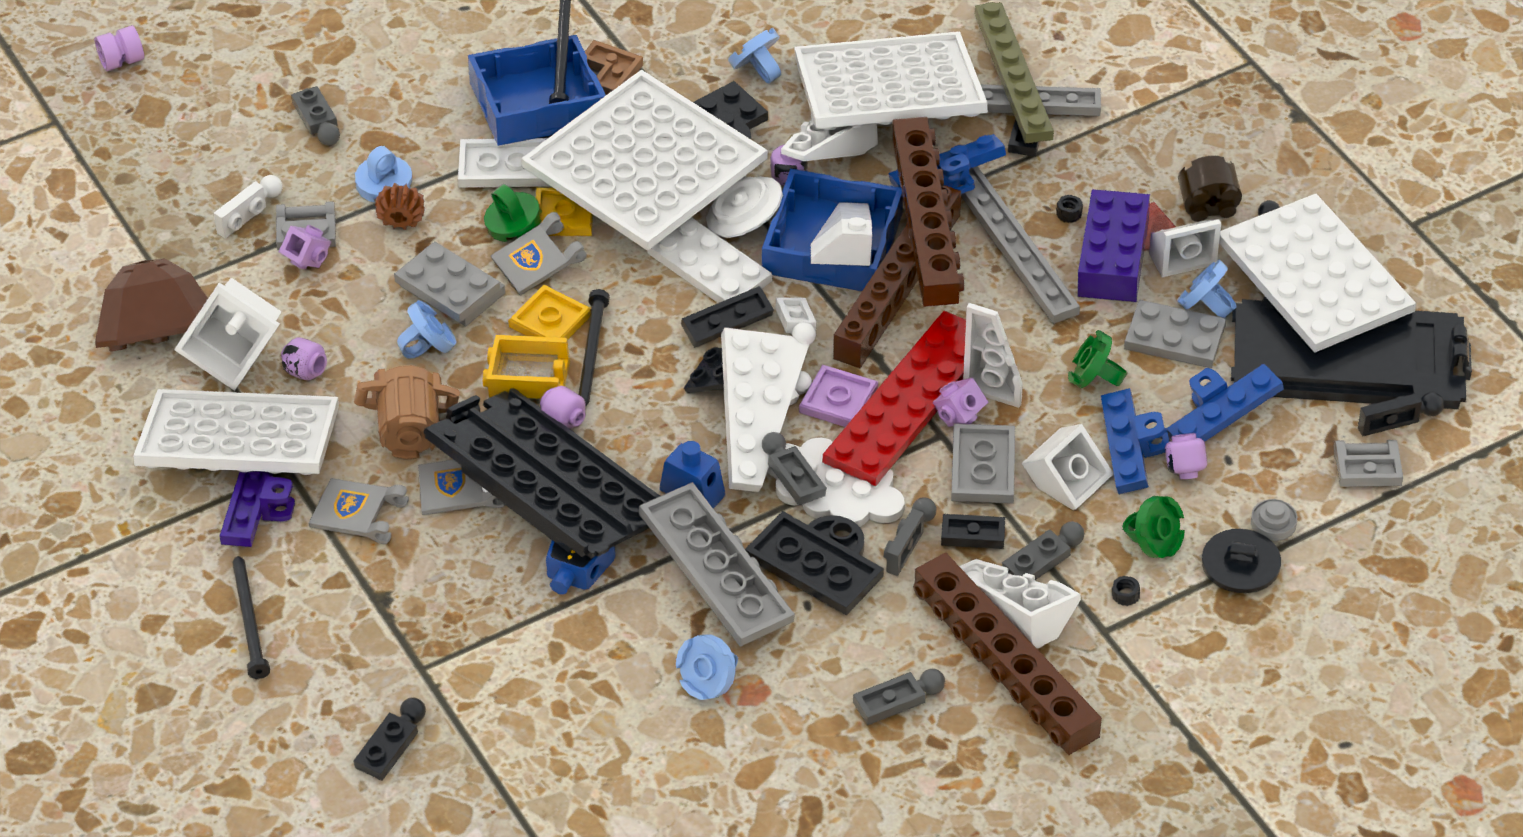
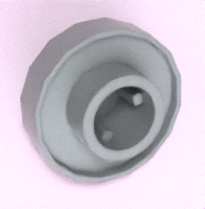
(1274, 519)

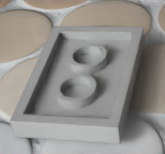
(447, 281)
(1175, 333)
(983, 463)

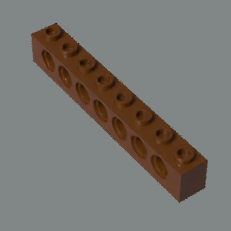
(926, 212)
(882, 296)
(1007, 654)

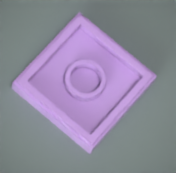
(837, 395)

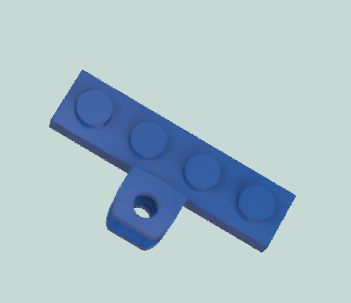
(960, 159)
(1221, 405)
(1131, 439)

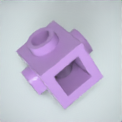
(305, 246)
(960, 402)

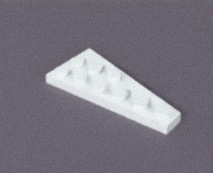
(758, 388)

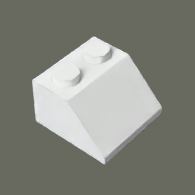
(1185, 247)
(1068, 466)

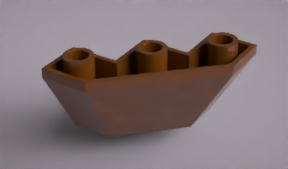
(148, 303)

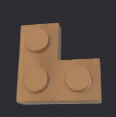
(613, 63)

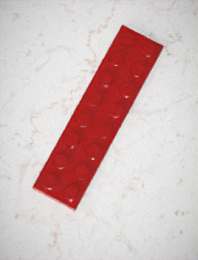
(901, 403)

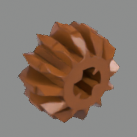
(400, 206)

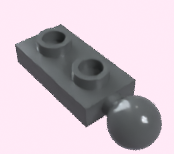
(317, 115)
(792, 469)
(908, 535)
(1045, 551)
(897, 695)

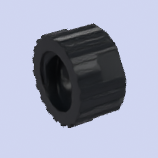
(1067, 215)
(1126, 598)

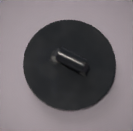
(1241, 560)

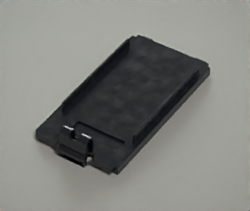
(1372, 367)
(543, 472)

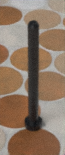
(562, 53)
(598, 300)
(257, 667)

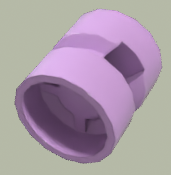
(119, 48)

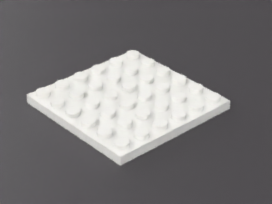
(889, 80)
(644, 159)

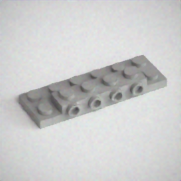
(717, 564)

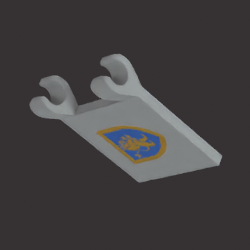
(535, 255)
(448, 489)
(354, 508)

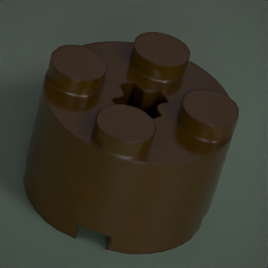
(1210, 188)

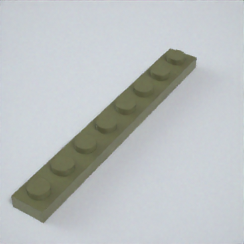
(1014, 73)

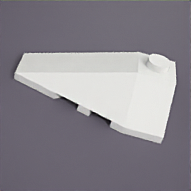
(827, 144)
(844, 237)
(990, 357)
(1031, 606)

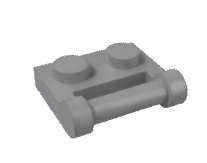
(326, 225)
(1368, 463)

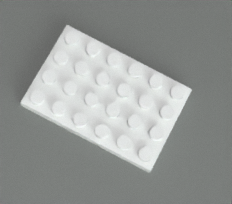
(1316, 272)
(237, 431)

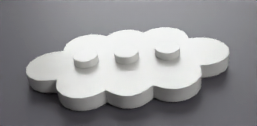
(845, 493)

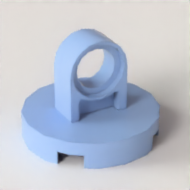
(757, 53)
(381, 170)
(1207, 289)
(426, 330)
(706, 666)

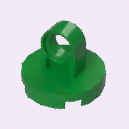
(511, 213)
(1093, 361)
(1156, 527)

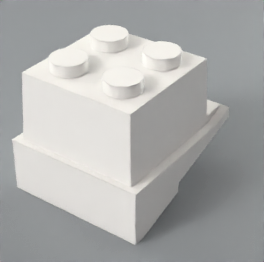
(229, 332)

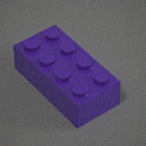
(1113, 245)

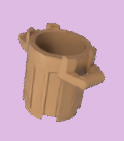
(405, 406)

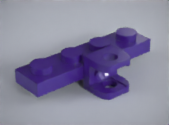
(251, 497)

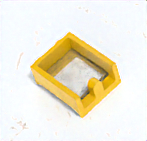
(526, 364)

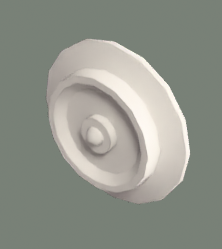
(744, 206)

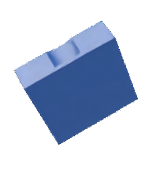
(517, 84)
(804, 210)

